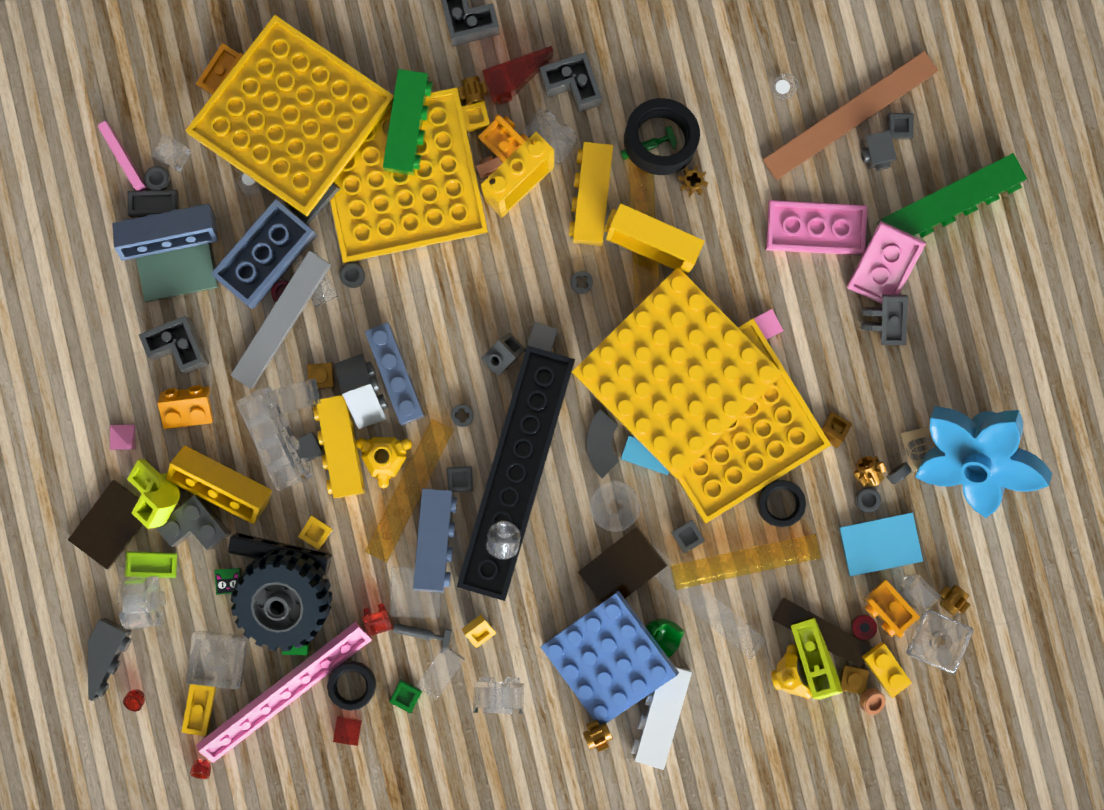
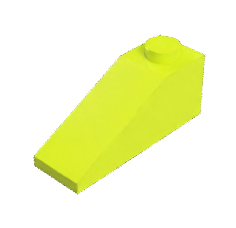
(816, 660)

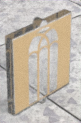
(916, 445)

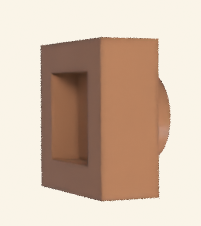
(487, 166)

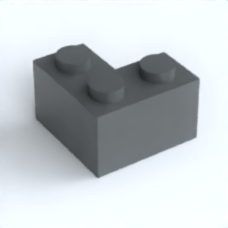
(469, 24)
(572, 75)
(176, 338)
(361, 390)
(197, 519)

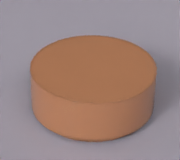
(872, 701)

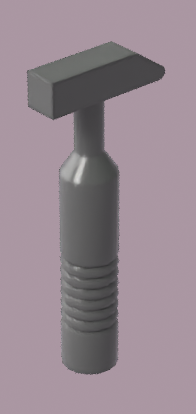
(422, 633)

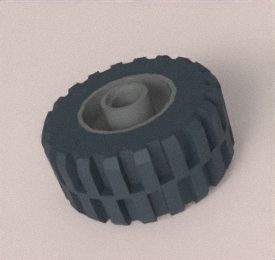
(281, 600)

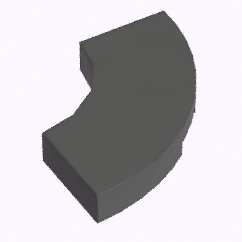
(600, 443)

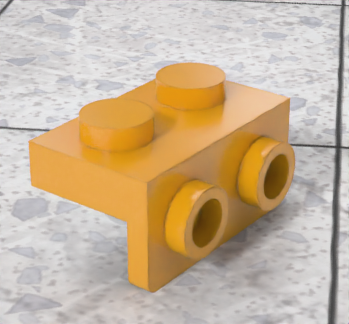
(218, 68)
(502, 138)
(185, 407)
(890, 608)

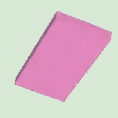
(816, 227)

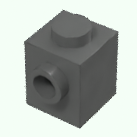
(878, 151)
(503, 354)

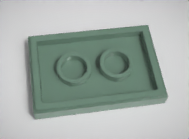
(176, 272)

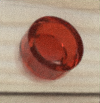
(134, 700)
(201, 769)

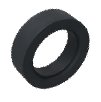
(666, 109)

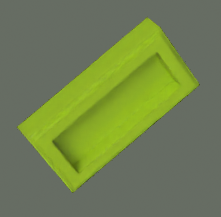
(150, 564)

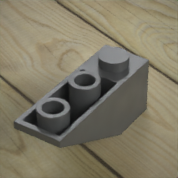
(103, 653)

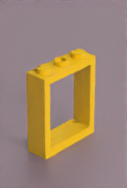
(518, 174)
(653, 238)

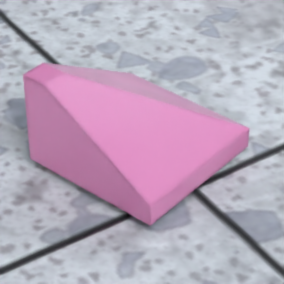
(122, 437)

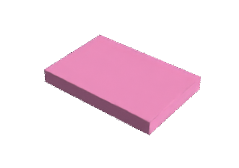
(886, 262)

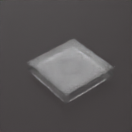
(407, 601)

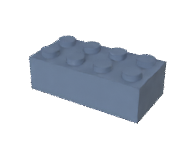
(264, 254)

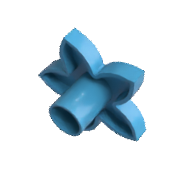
(981, 457)

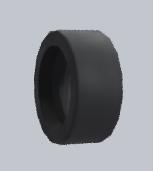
(799, 509)
(333, 691)

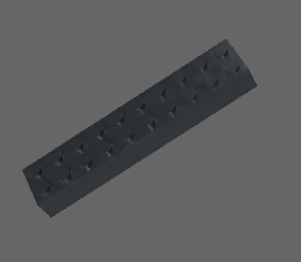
(517, 467)

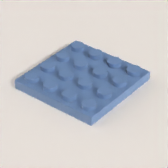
(609, 659)

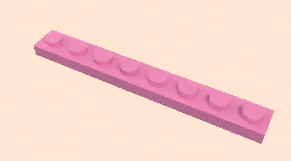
(283, 692)

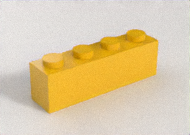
(592, 193)
(340, 447)
(218, 484)

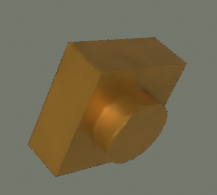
(322, 373)
(853, 679)

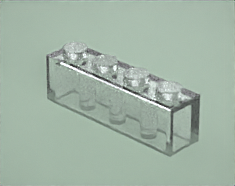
(274, 439)

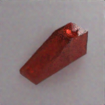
(512, 76)

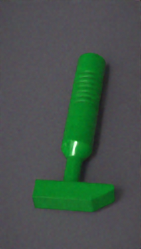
(654, 142)

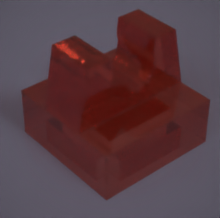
(377, 622)

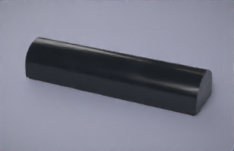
(253, 546)

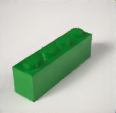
(406, 122)

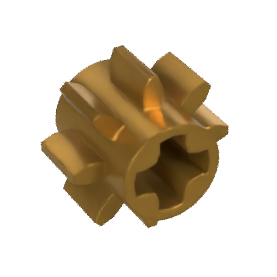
(472, 90)
(699, 179)
(870, 471)
(954, 600)
(597, 735)

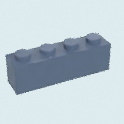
(165, 232)
(395, 374)
(433, 541)

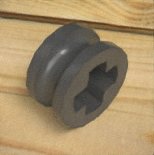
(589, 282)
(467, 410)

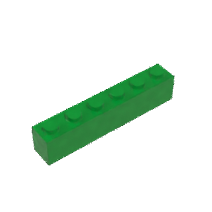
(959, 198)

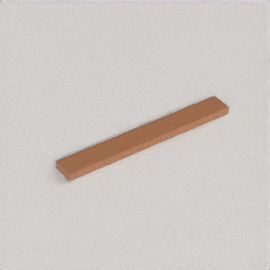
(850, 115)

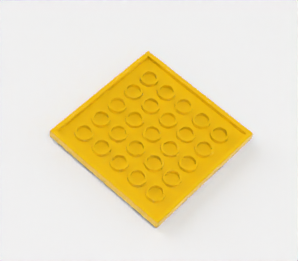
(290, 115)
(399, 212)
(677, 373)
(758, 447)

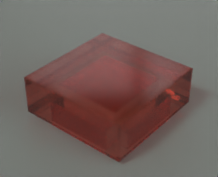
(347, 731)

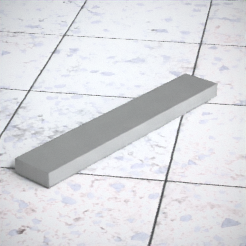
(280, 319)

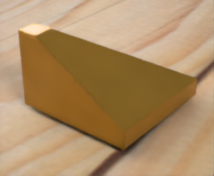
(836, 429)

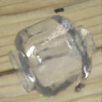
(503, 540)

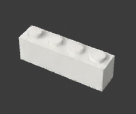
(661, 721)

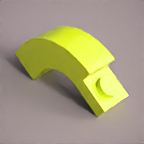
(157, 495)

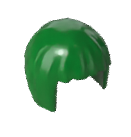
(666, 634)

